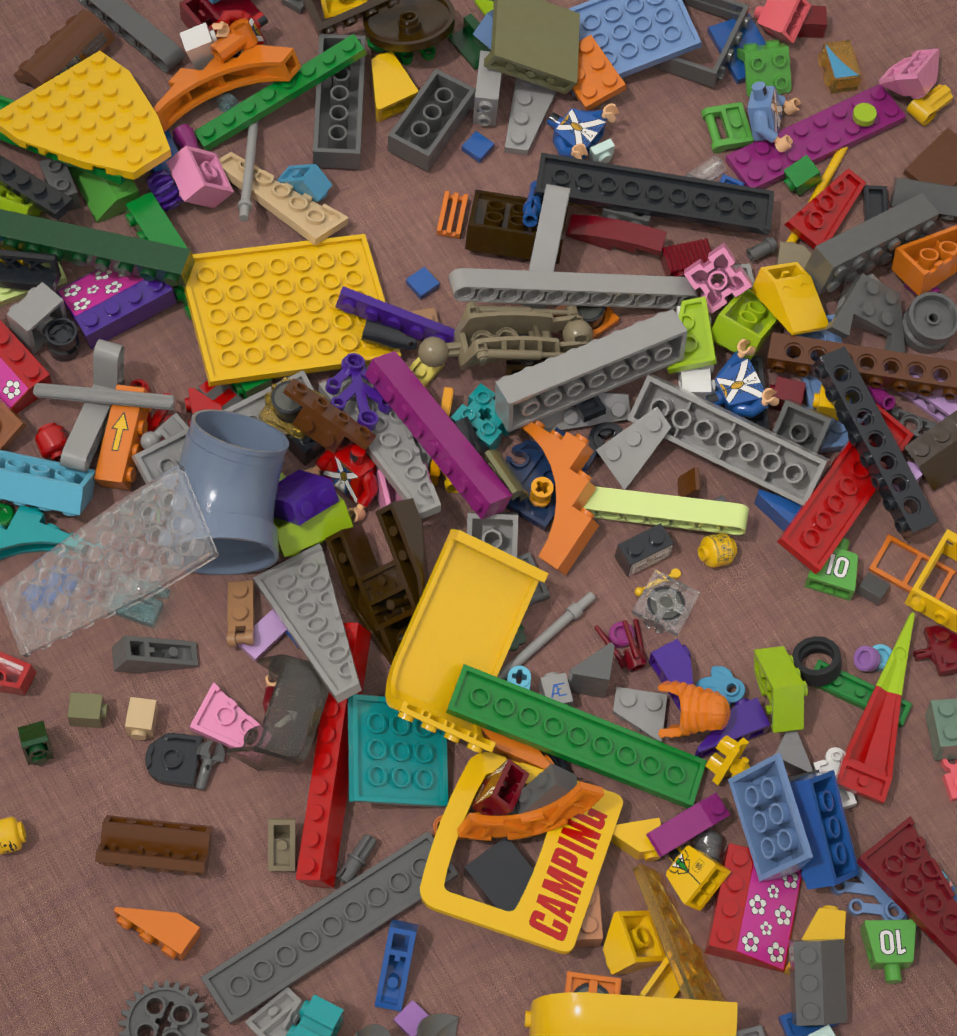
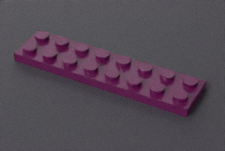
(815, 136)

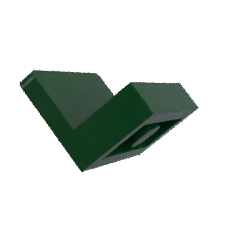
(467, 43)

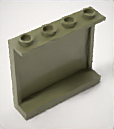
(535, 43)

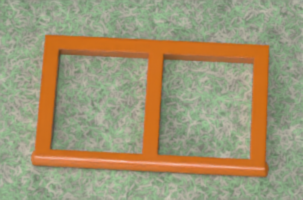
(903, 585)

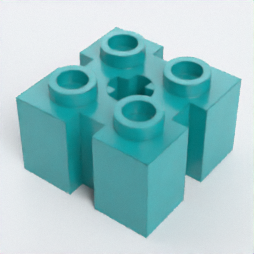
(483, 417)
(318, 1019)

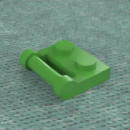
(734, 125)

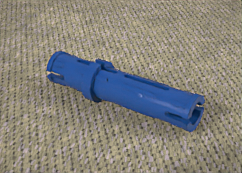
(530, 210)

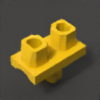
(732, 763)

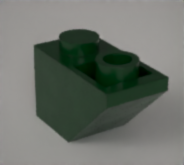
(35, 743)

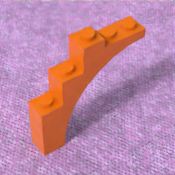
(195, 86)
(572, 522)

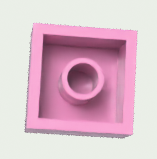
(199, 177)

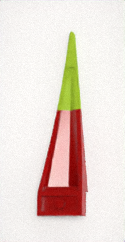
(870, 753)

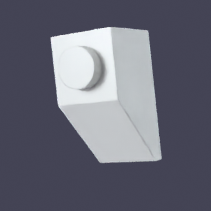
(197, 45)

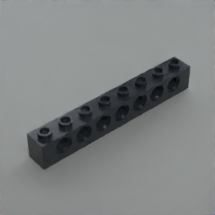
(886, 449)

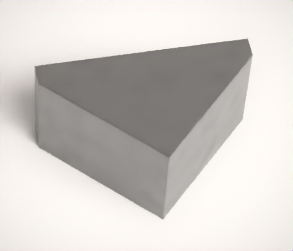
(794, 754)

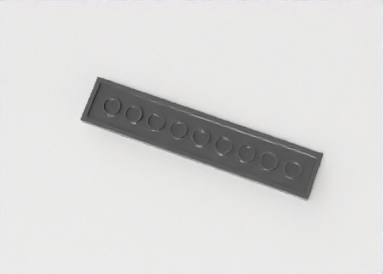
(321, 931)

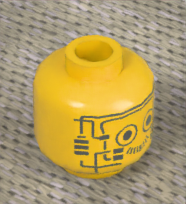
(717, 550)

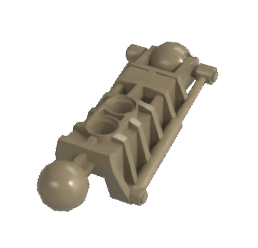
(492, 333)

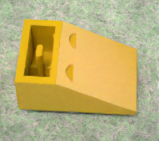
(791, 297)

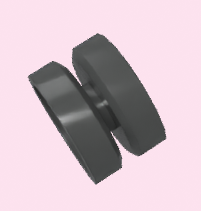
(929, 322)

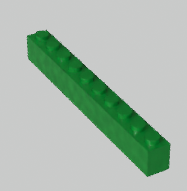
(153, 225)

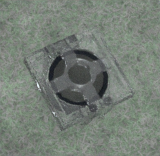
(665, 605)

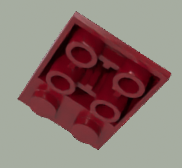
(201, 11)

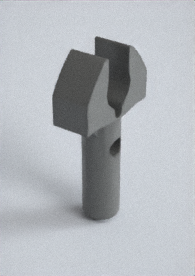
(208, 761)

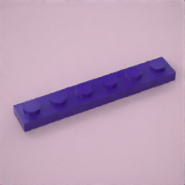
(382, 312)

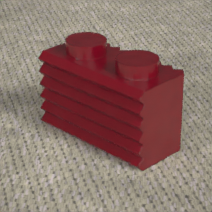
(680, 256)

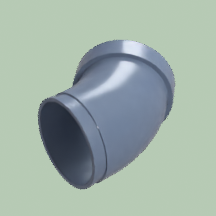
(235, 478)

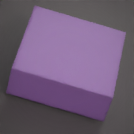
(409, 1018)

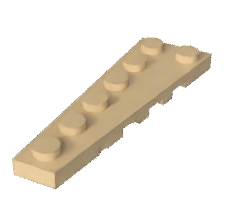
(294, 209)

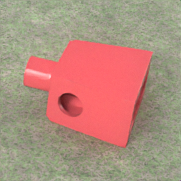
(782, 17)

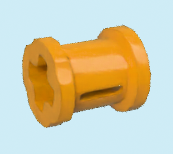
(541, 485)

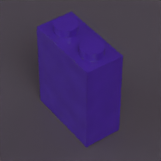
(303, 497)

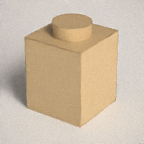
(141, 718)

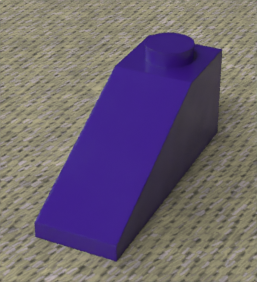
(671, 664)
(745, 721)

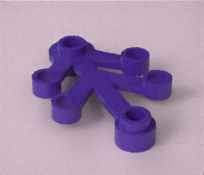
(355, 366)

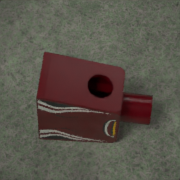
(496, 799)

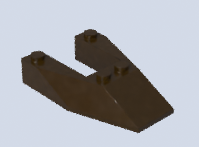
(388, 594)

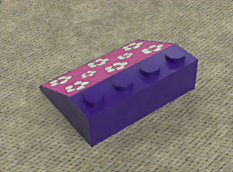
(112, 303)

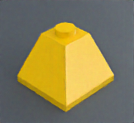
(632, 943)

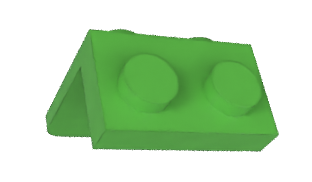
(766, 64)

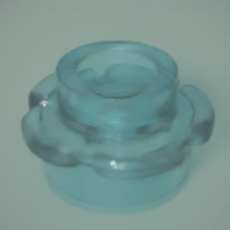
(226, 102)

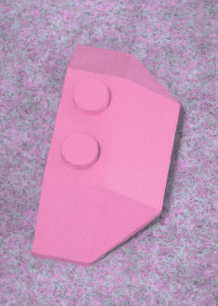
(914, 74)

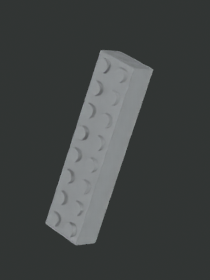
(590, 370)
(732, 440)

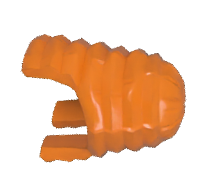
(699, 709)

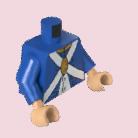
(580, 130)
(740, 387)

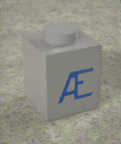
(556, 687)

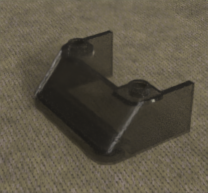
(289, 719)

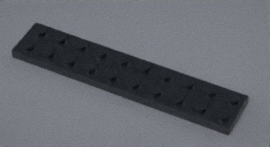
(658, 194)

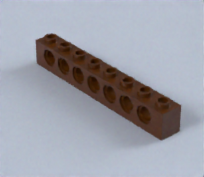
(877, 359)

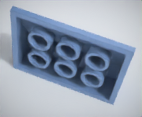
(770, 819)

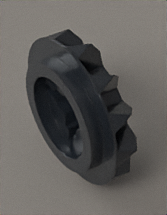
(601, 432)

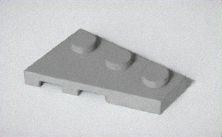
(633, 446)

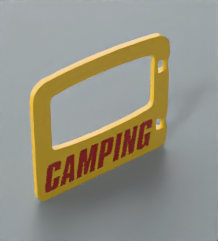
(561, 881)

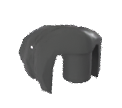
(710, 843)

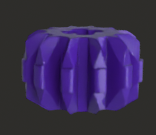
(164, 190)

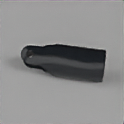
(386, 336)

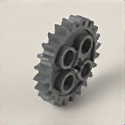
(140, 1018)

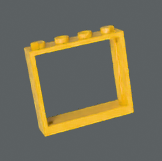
(925, 603)

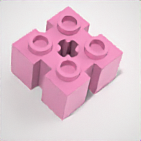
(716, 292)

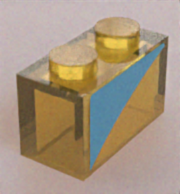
(839, 66)

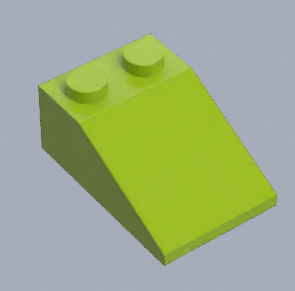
(743, 319)

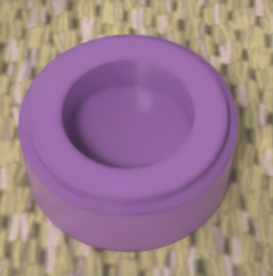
(866, 658)

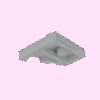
(641, 710)
(276, 1015)

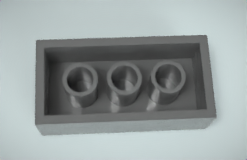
(431, 119)

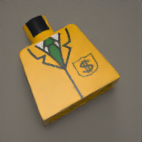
(695, 876)

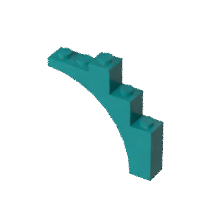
(29, 533)

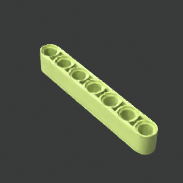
(668, 510)

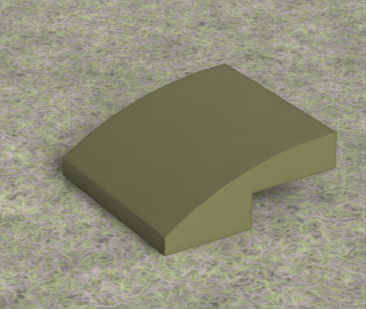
(505, 474)

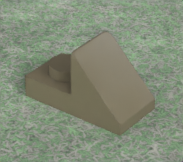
(281, 844)

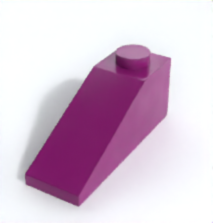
(688, 824)

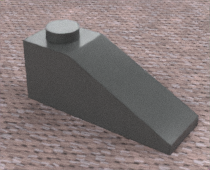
(153, 654)

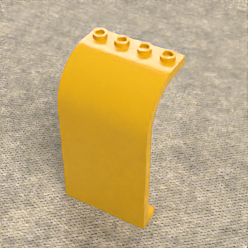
(461, 619)

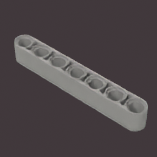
(549, 233)

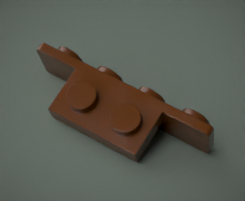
(324, 421)

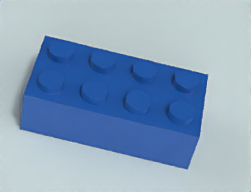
(825, 829)

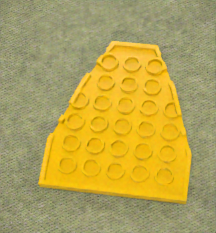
(90, 120)

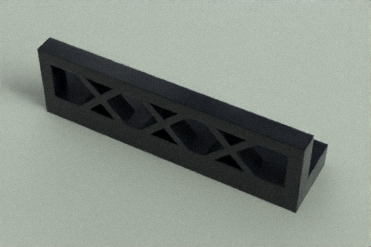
(25, 277)

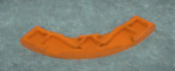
(534, 822)

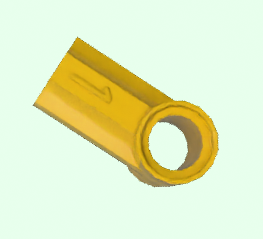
(926, 108)

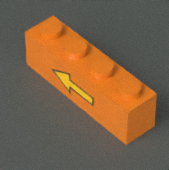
(120, 443)

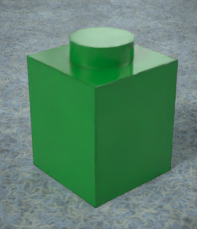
(801, 176)

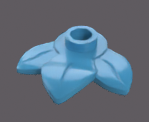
(721, 681)

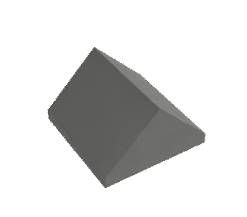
(592, 674)

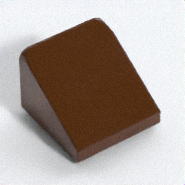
(689, 483)

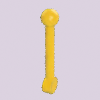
(675, 573)

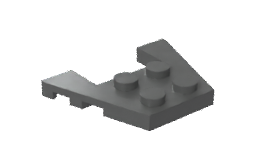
(874, 307)

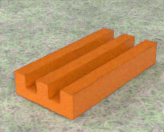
(454, 198)

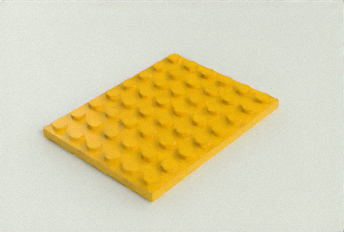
(275, 308)

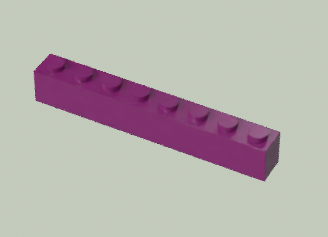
(438, 435)

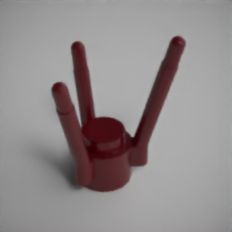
(634, 656)

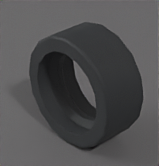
(818, 645)

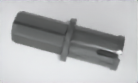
(356, 859)

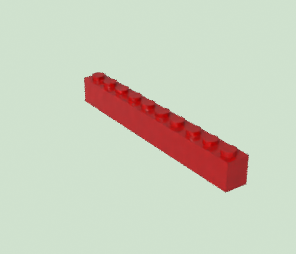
(330, 779)

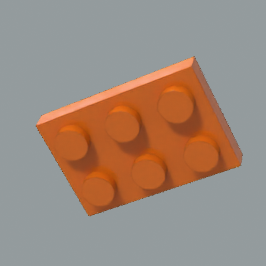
(596, 75)

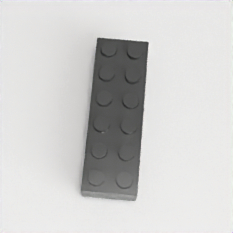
(339, 112)
(869, 243)

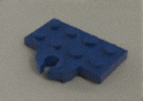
(534, 467)

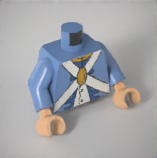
(766, 113)

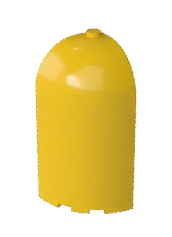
(628, 1016)

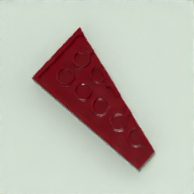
(915, 884)

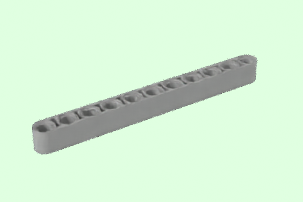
(569, 288)

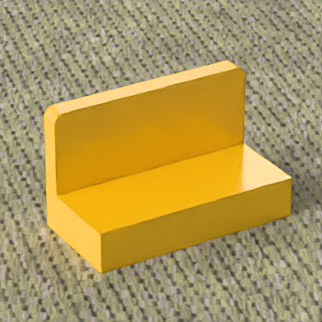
(662, 982)

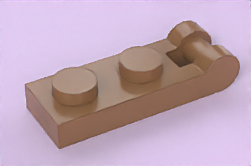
(241, 613)

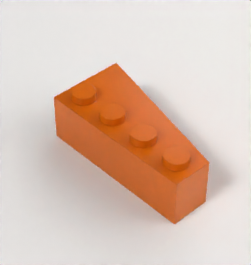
(927, 260)

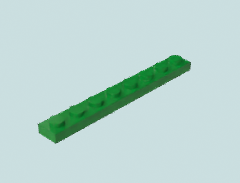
(280, 93)

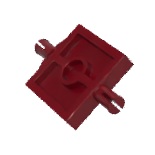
(940, 649)

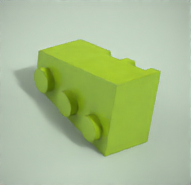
(782, 686)

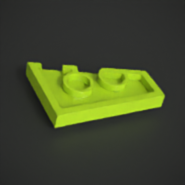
(699, 340)

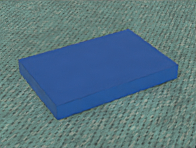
(720, 33)

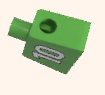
(837, 574)
(889, 946)

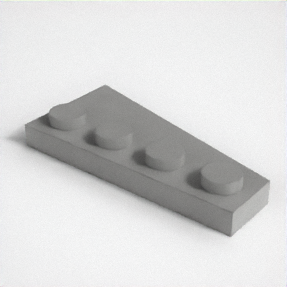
(526, 115)
(616, 410)

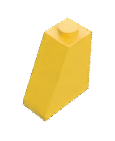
(391, 86)
(825, 924)

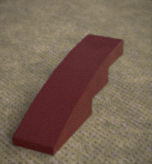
(614, 232)

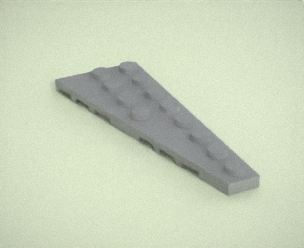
(395, 454)
(308, 608)

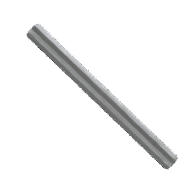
(104, 396)

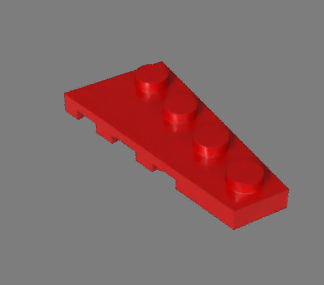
(827, 210)

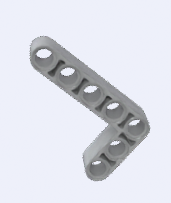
(93, 418)

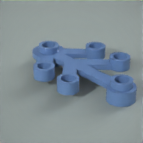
(869, 888)

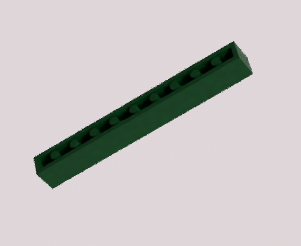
(96, 248)

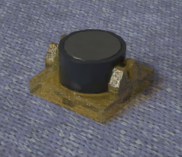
(284, 407)

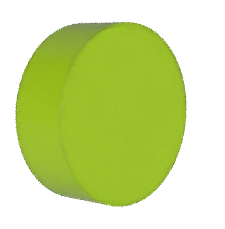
(864, 114)

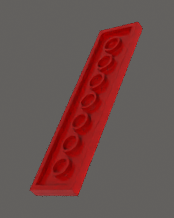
(835, 503)

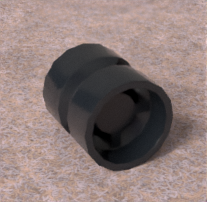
(62, 339)

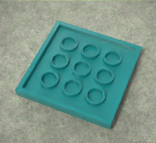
(393, 757)

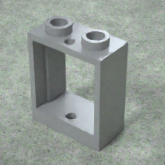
(486, 94)

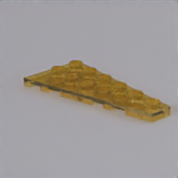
(683, 954)

